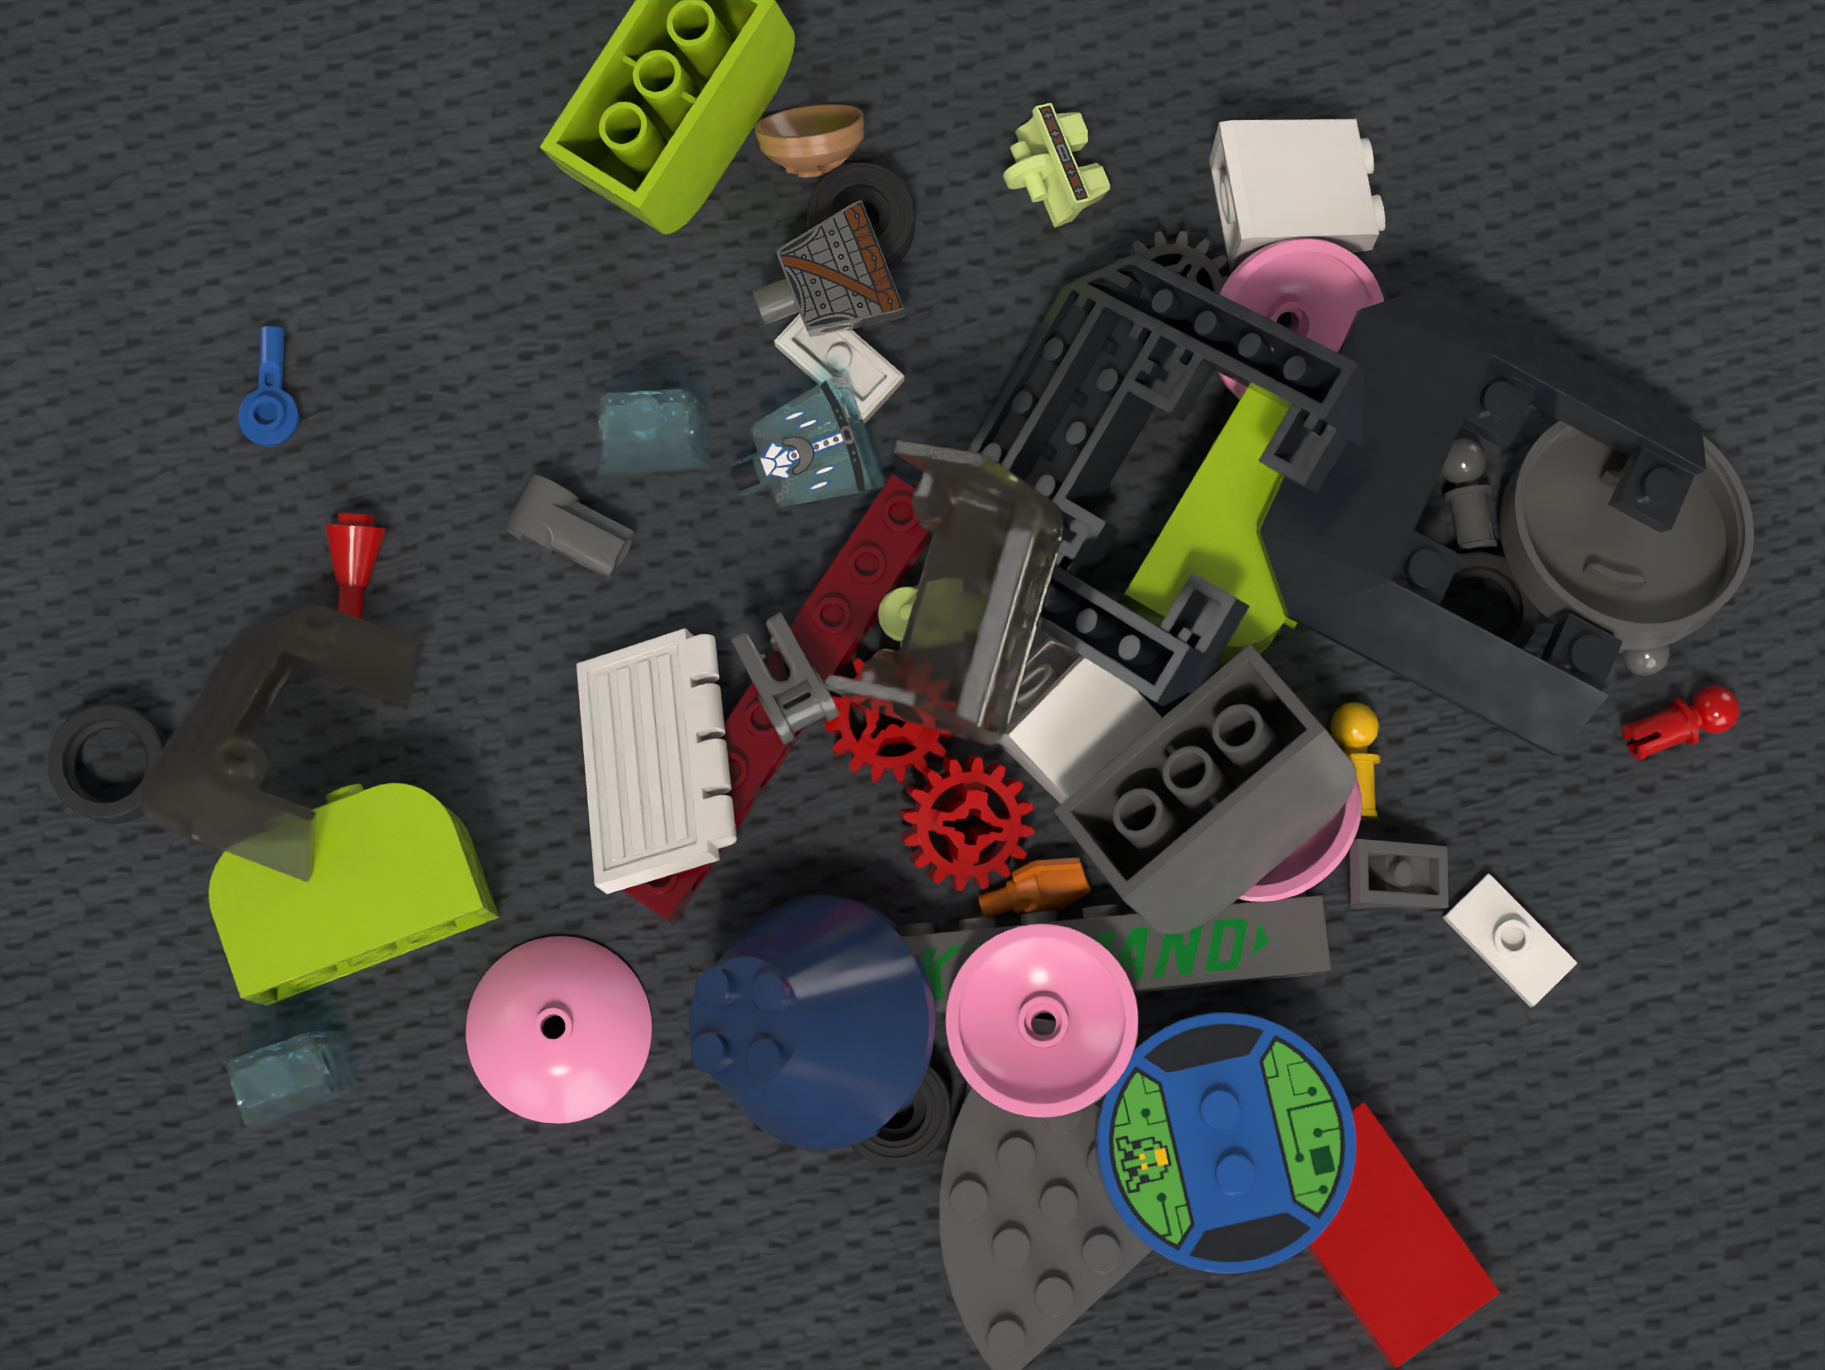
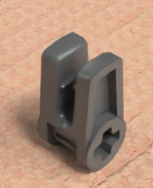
(790, 702)

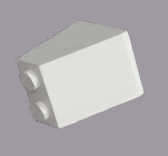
(1294, 183)
(1072, 719)

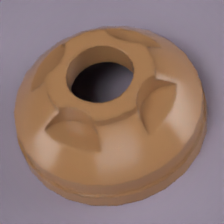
(811, 137)

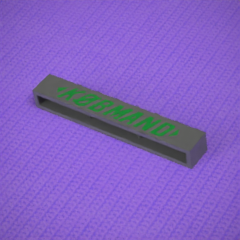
(1234, 947)

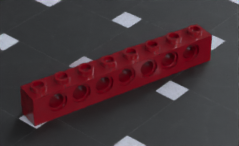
(829, 634)

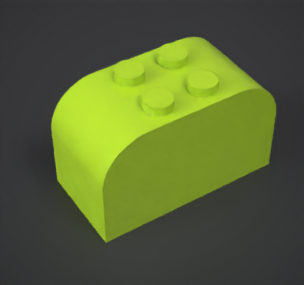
(672, 103)
(1217, 528)
(384, 882)

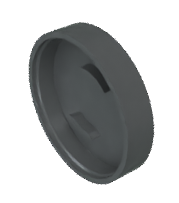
(1606, 566)

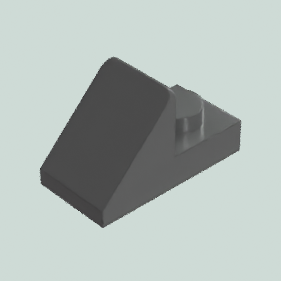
(1398, 875)

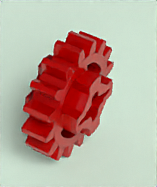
(868, 748)
(967, 797)

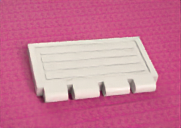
(655, 759)

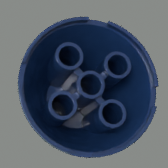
(816, 1022)

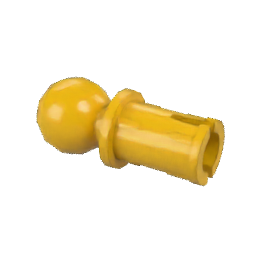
(1354, 729)

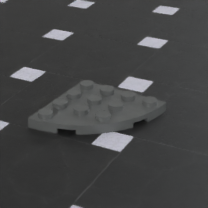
(1027, 1228)

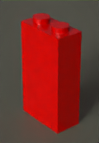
(1397, 1252)

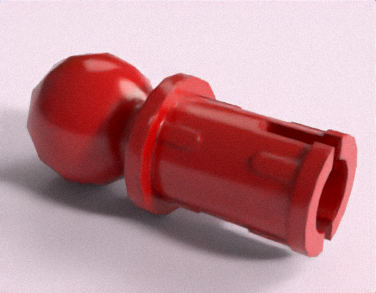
(1712, 710)

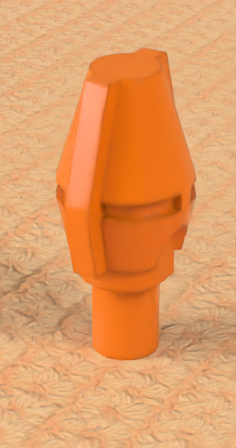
(1038, 888)

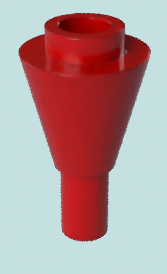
(353, 552)

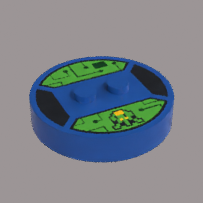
(1226, 1143)

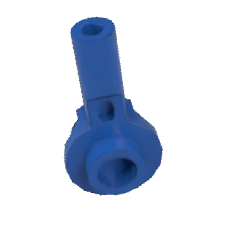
(269, 413)

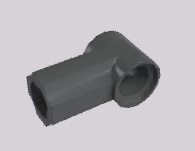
(562, 524)

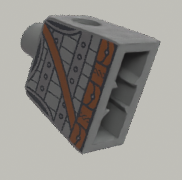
(833, 277)

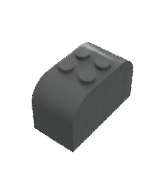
(1211, 797)

